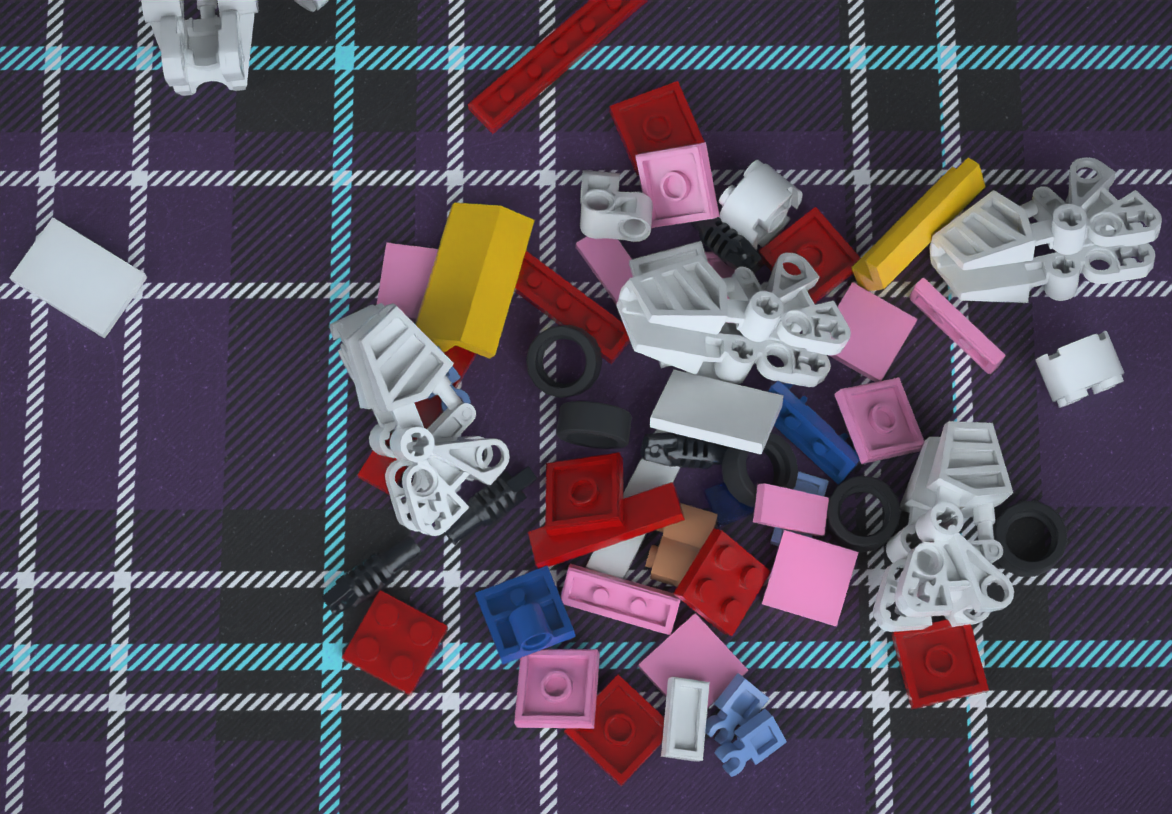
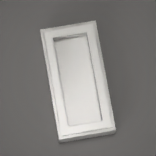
(685, 719)

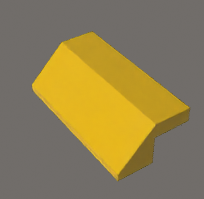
(918, 225)
(474, 277)

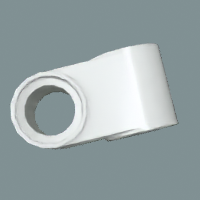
(611, 212)

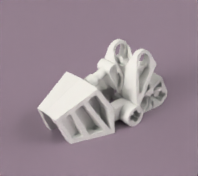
(203, 47)
(992, 244)
(682, 307)
(392, 371)
(944, 572)

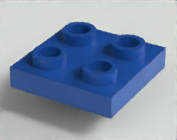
(525, 615)

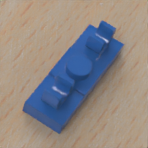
(814, 435)

